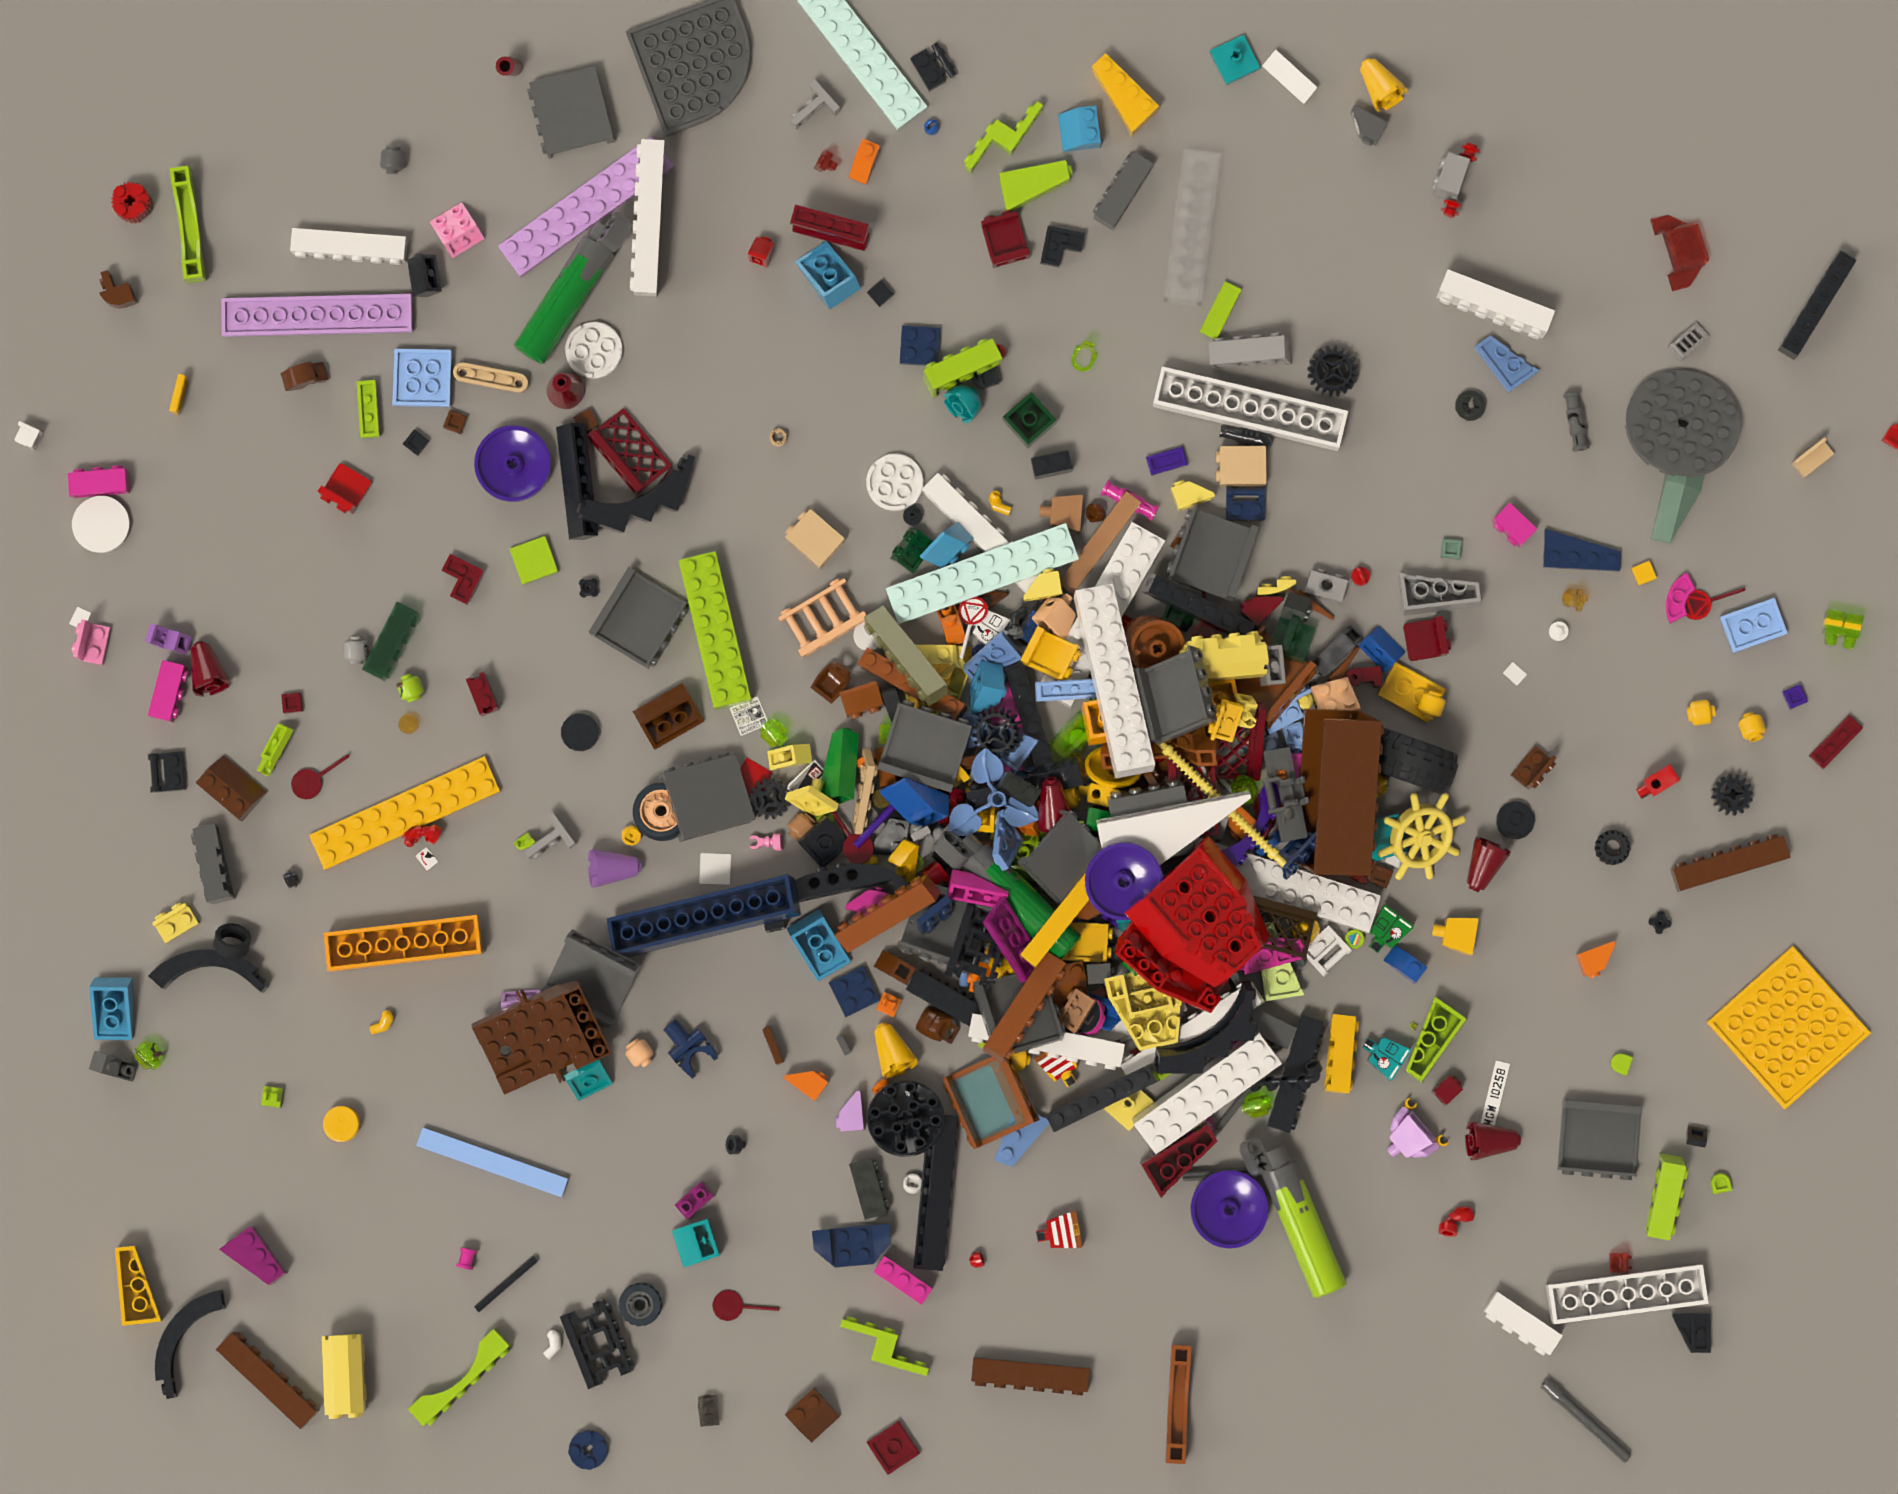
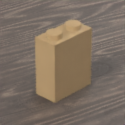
(1241, 466)
(814, 538)

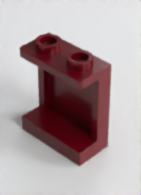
(1004, 239)

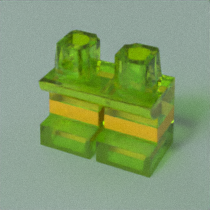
(1841, 625)

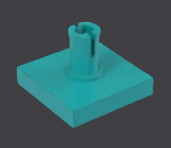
(1234, 60)
(588, 1079)

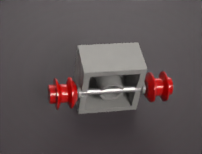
(1452, 172)

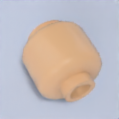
(639, 1053)

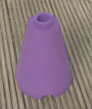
(611, 867)

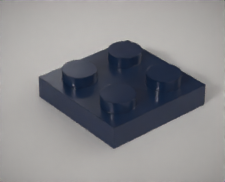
(919, 345)
(938, 912)
(854, 991)

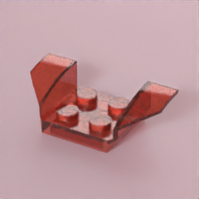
(1684, 248)

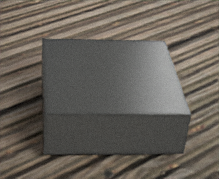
(844, 1045)

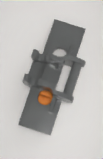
(1291, 793)

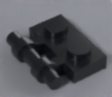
(928, 70)

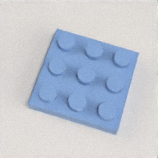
(422, 378)

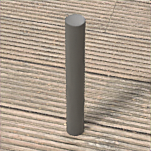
(1232, 1110)

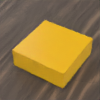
(1643, 573)

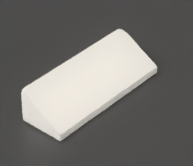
(1289, 76)

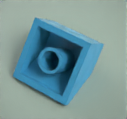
(1079, 129)
(948, 546)
(986, 687)

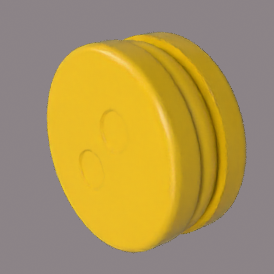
(341, 1123)

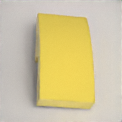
(1282, 585)

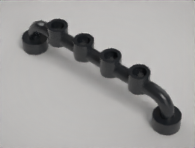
(1313, 1068)

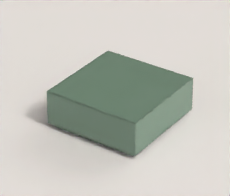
(1451, 549)

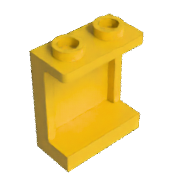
(1051, 655)
(1093, 943)

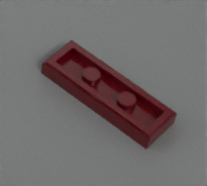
(1835, 742)

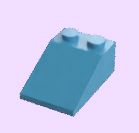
(828, 275)
(818, 945)
(112, 1008)

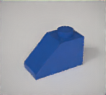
(1405, 964)

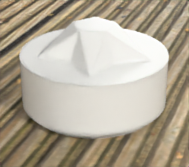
(1558, 631)
(912, 1183)

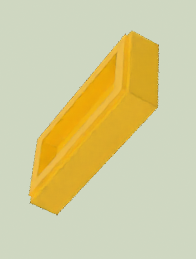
(178, 394)

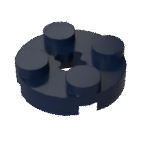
(599, 1449)

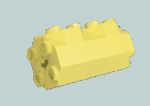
(1233, 656)
(344, 1375)

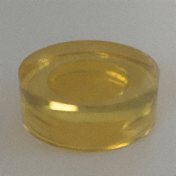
(408, 724)
(878, 800)

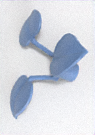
(984, 769)

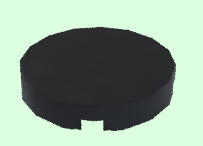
(579, 732)
(1515, 820)

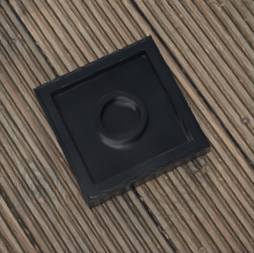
(823, 842)

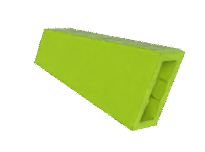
(1028, 184)

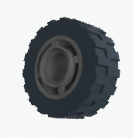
(648, 1295)

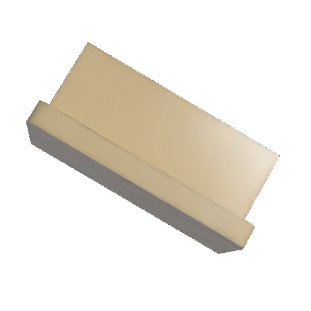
(1813, 458)

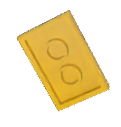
(1405, 689)

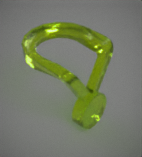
(1085, 345)

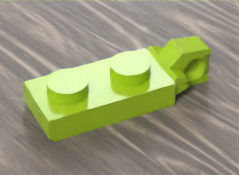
(274, 748)

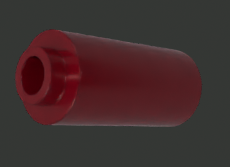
(509, 66)

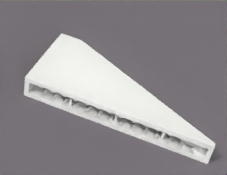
(1171, 827)

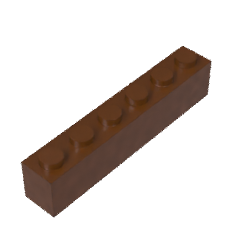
(1730, 863)
(1030, 1375)
(267, 1379)

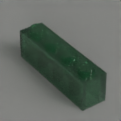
(390, 642)

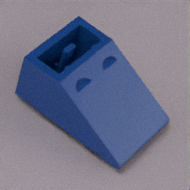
(917, 802)

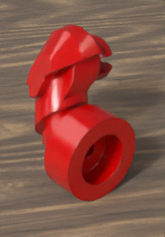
(413, 834)
(1448, 1227)

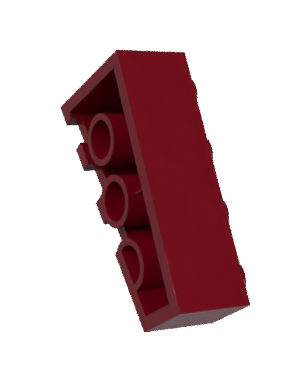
(1178, 1158)

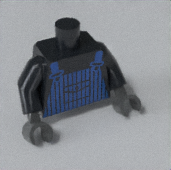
(1021, 624)

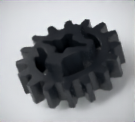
(758, 792)
(1732, 804)

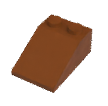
(1073, 979)

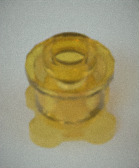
(1574, 599)

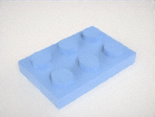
(1753, 625)

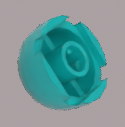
(963, 401)

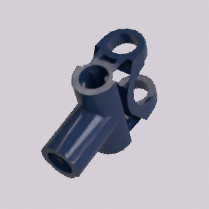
(687, 1045)

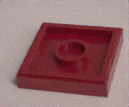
(893, 1447)

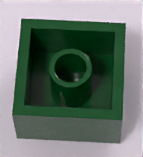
(1029, 420)

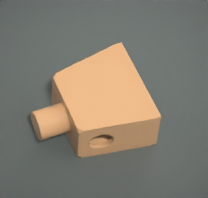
(1056, 616)

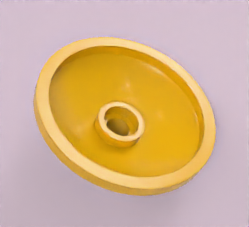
(1106, 777)

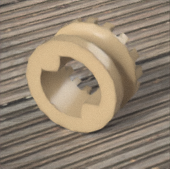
(778, 443)

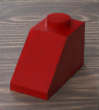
(761, 251)

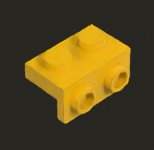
(1228, 718)

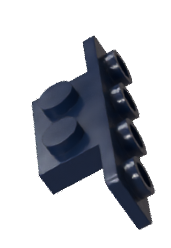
(1296, 853)

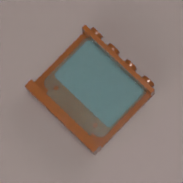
(990, 1100)

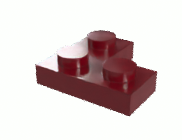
(467, 576)

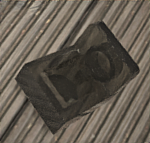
(708, 1410)

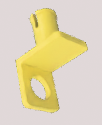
(1247, 718)

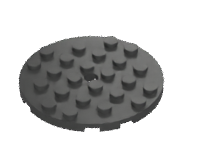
(1679, 450)

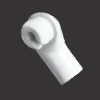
(555, 1344)

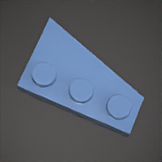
(1505, 365)
(998, 651)
(1006, 842)
(1017, 1142)

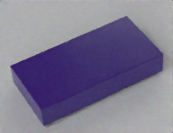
(1166, 461)

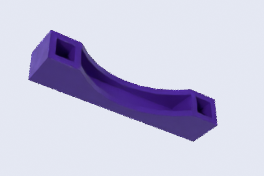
(1237, 852)

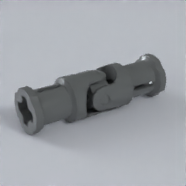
(1576, 424)

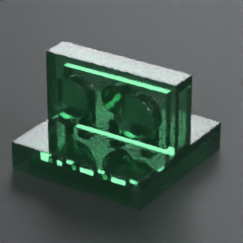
(1294, 638)

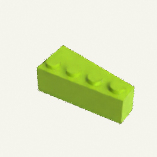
(961, 366)
(1435, 1037)
(1666, 1197)

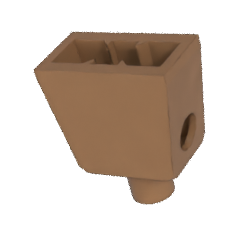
(1064, 510)

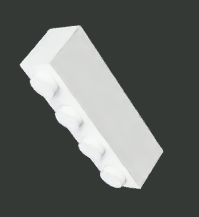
(1522, 1323)

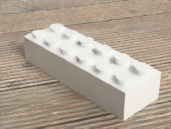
(1495, 304)

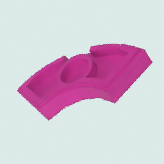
(1677, 598)

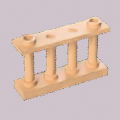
(823, 637)

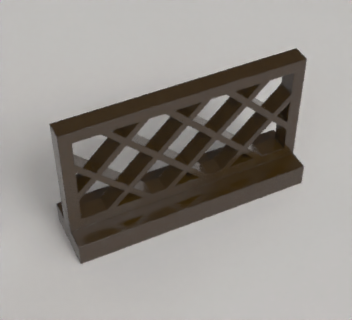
(1290, 913)

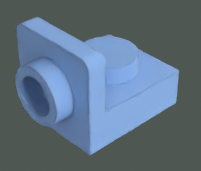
(1293, 736)

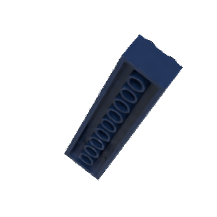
(704, 916)

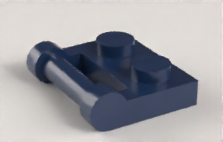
(1245, 509)

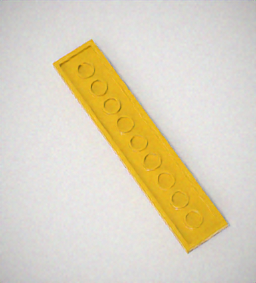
(398, 814)

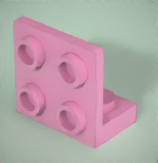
(457, 230)
(91, 642)

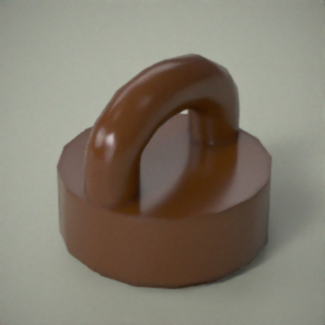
(1095, 512)

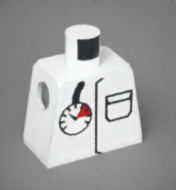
(990, 627)

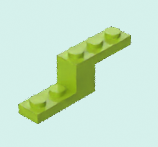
(1003, 136)
(884, 1346)

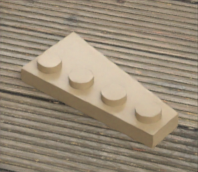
(864, 790)

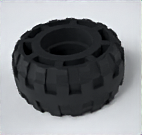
(1417, 762)

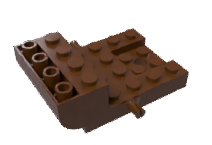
(543, 1036)

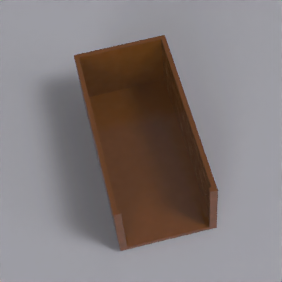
(1342, 789)

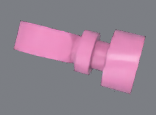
(776, 841)

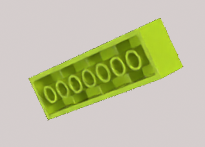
(715, 630)

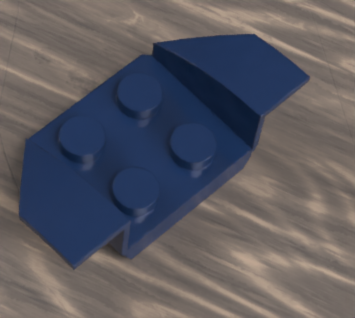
(852, 1244)

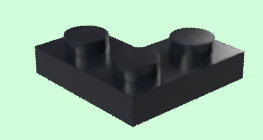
(1056, 241)

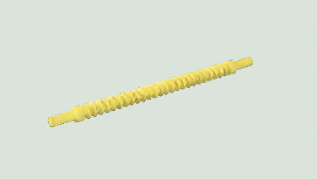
(1273, 853)

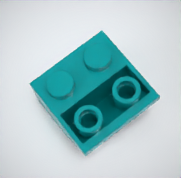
(696, 1243)

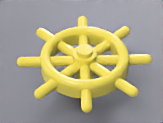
(1421, 836)

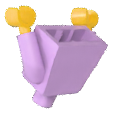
(1411, 1135)

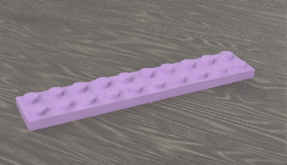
(574, 214)
(316, 315)

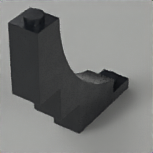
(665, 494)

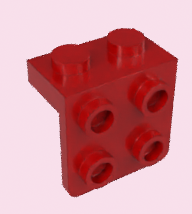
(345, 489)

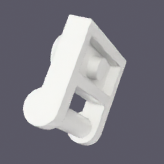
(1322, 945)

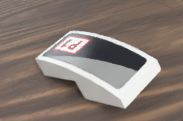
(805, 778)

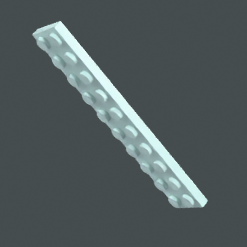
(865, 59)
(982, 573)

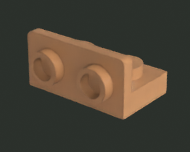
(1076, 1010)

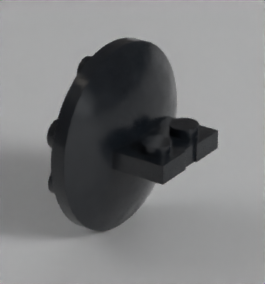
(905, 1118)

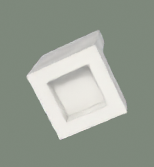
(28, 436)

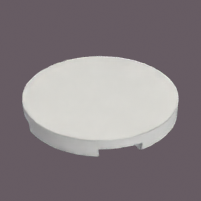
(593, 350)
(894, 482)
(101, 524)

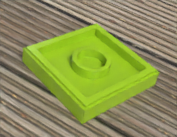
(533, 560)

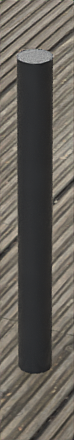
(505, 1284)

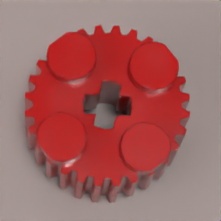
(124, 194)

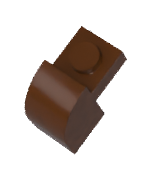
(119, 296)
(303, 375)

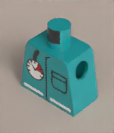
(1386, 1056)

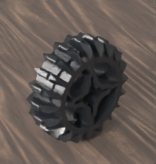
(1321, 383)
(992, 726)

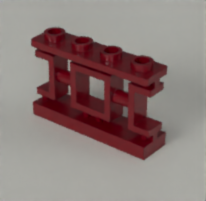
(830, 227)

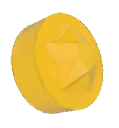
(631, 835)

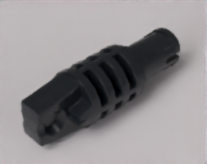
(1247, 436)

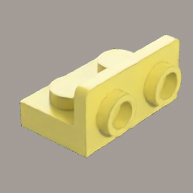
(175, 922)

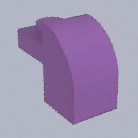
(168, 639)

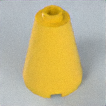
(1382, 85)
(893, 1051)

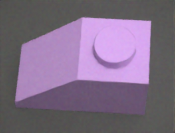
(851, 1115)

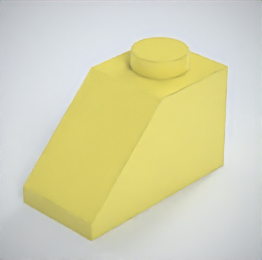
(1187, 494)
(1044, 586)
(789, 756)

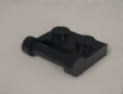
(173, 772)

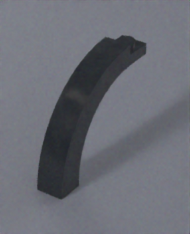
(195, 959)
(174, 1332)

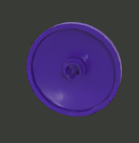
(512, 463)
(1120, 877)
(1229, 1209)

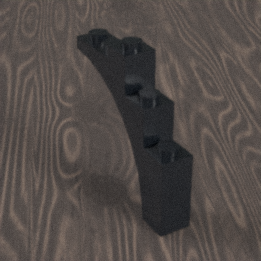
(1192, 1055)

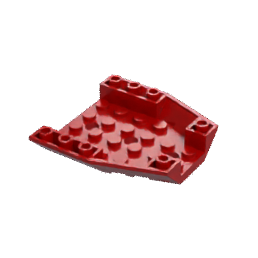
(1177, 922)
(1164, 975)

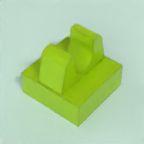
(272, 1096)

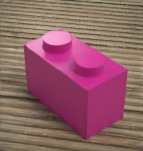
(1513, 525)

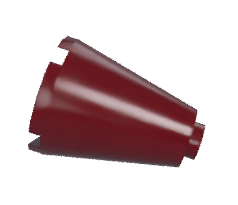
(565, 390)
(207, 671)
(1051, 802)
(1485, 863)
(1489, 1140)

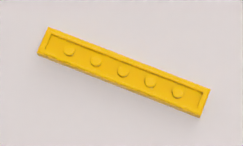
(1056, 924)

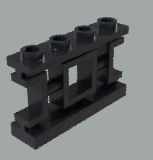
(964, 941)
(581, 1350)

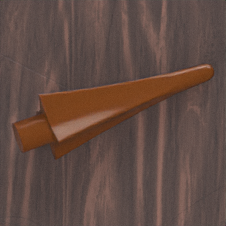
(1315, 607)
(1340, 672)

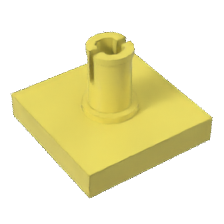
(812, 800)
(1128, 1108)

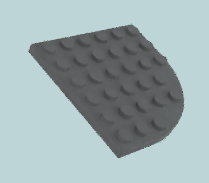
(692, 62)

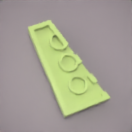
(1280, 980)

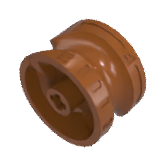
(1152, 640)

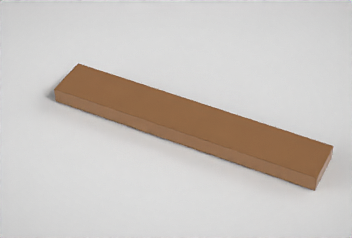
(1100, 542)

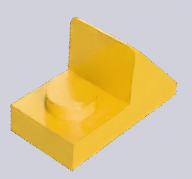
(905, 858)

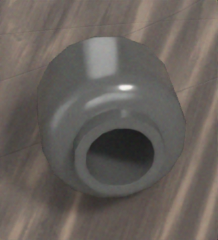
(392, 159)

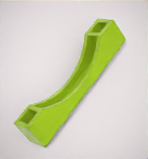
(187, 213)
(489, 1349)

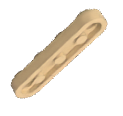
(490, 377)

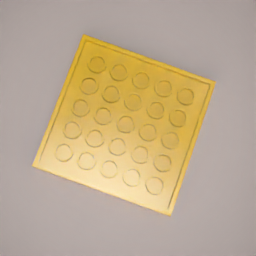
(1788, 1027)

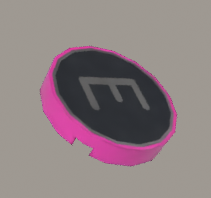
(1094, 1020)

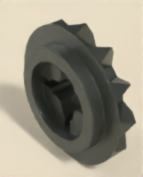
(1465, 398)

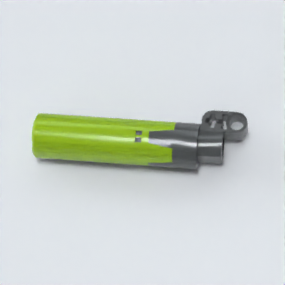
(1297, 1216)

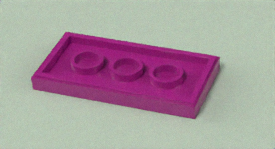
(1009, 937)

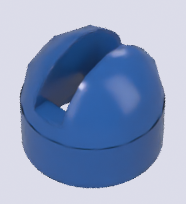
(933, 130)

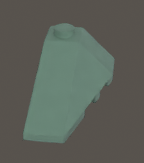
(1674, 504)

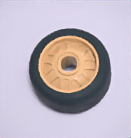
(645, 817)

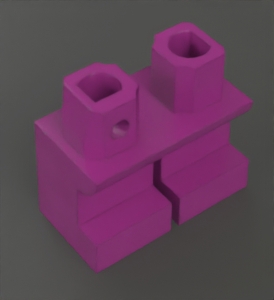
(694, 1200)

